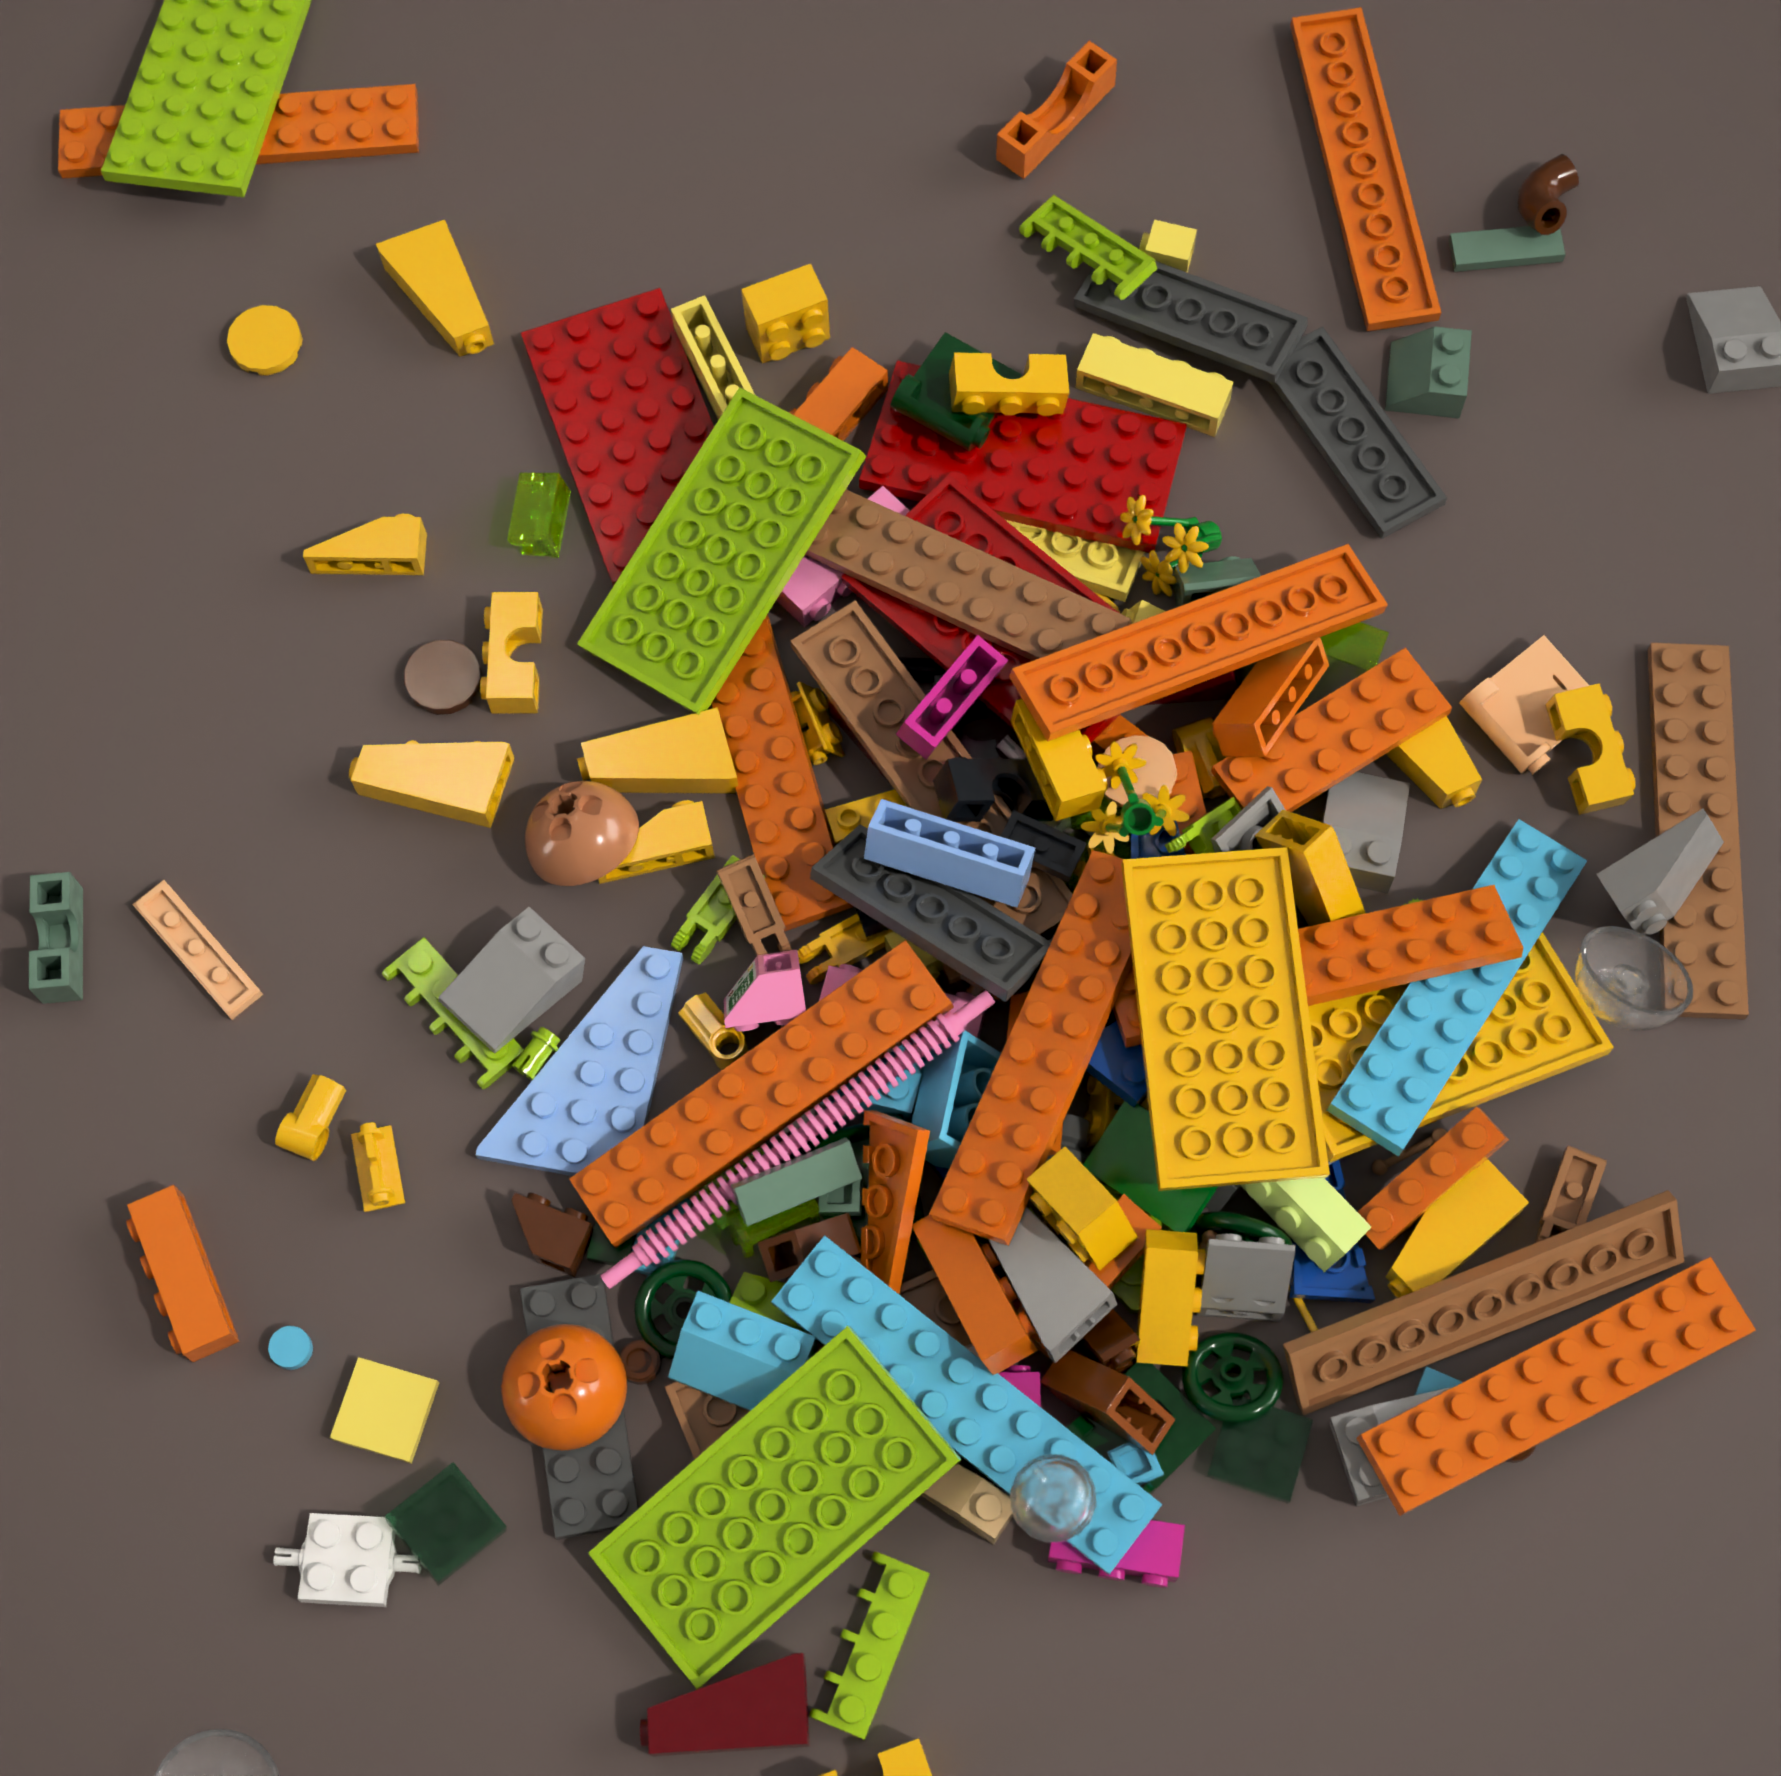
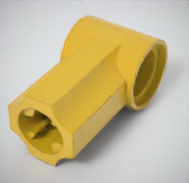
(1206, 752)
(708, 1026)
(307, 1128)

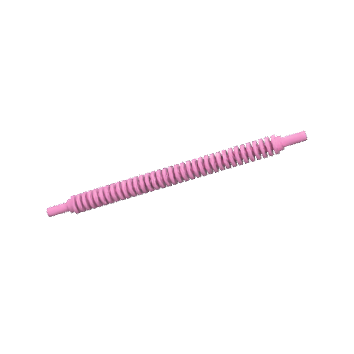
(949, 1025)

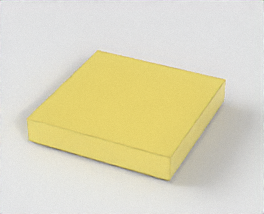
(384, 1410)

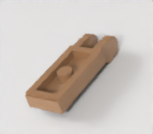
(753, 904)
(1571, 1192)

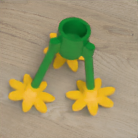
(1187, 545)
(1137, 814)

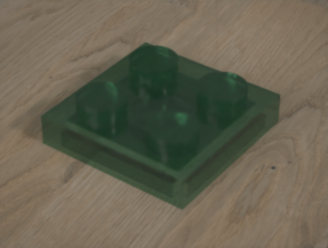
(1261, 1452)
(445, 1523)

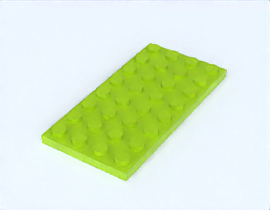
(205, 94)
(721, 551)
(774, 1506)

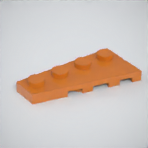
(895, 1173)

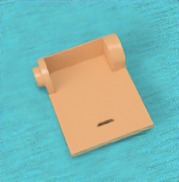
(1513, 704)

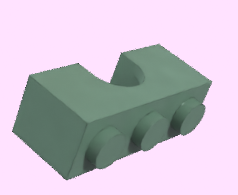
(58, 962)

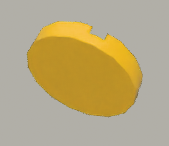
(264, 340)

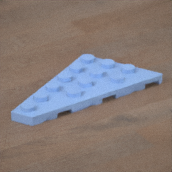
(598, 1079)

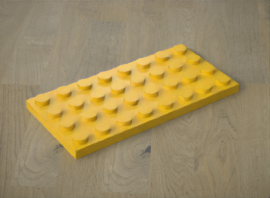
(1224, 1019)
(1528, 1037)

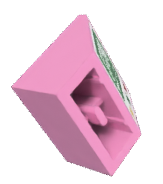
(766, 992)

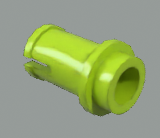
(536, 1052)

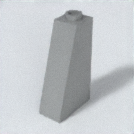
(1053, 1285)

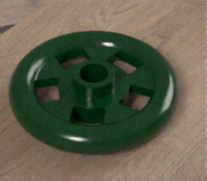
(1244, 1226)
(675, 1275)
(1220, 1405)

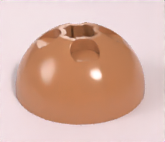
(580, 833)

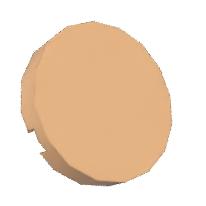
(1158, 771)

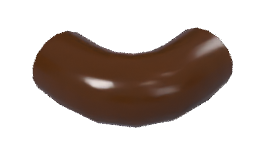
(1540, 192)

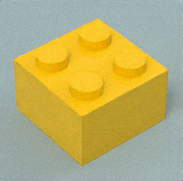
(786, 313)
(1080, 1209)

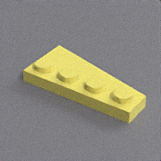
(1096, 564)

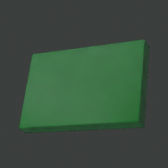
(1127, 1164)

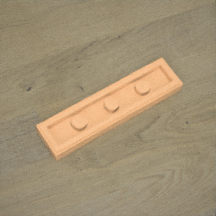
(198, 949)

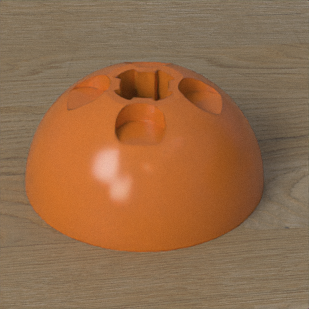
(582, 1398)

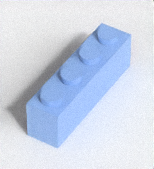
(949, 853)

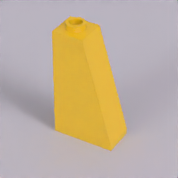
(436, 281)
(664, 757)
(1439, 765)
(436, 778)
(1317, 867)
(1455, 1229)

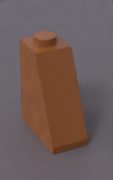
(1109, 1400)

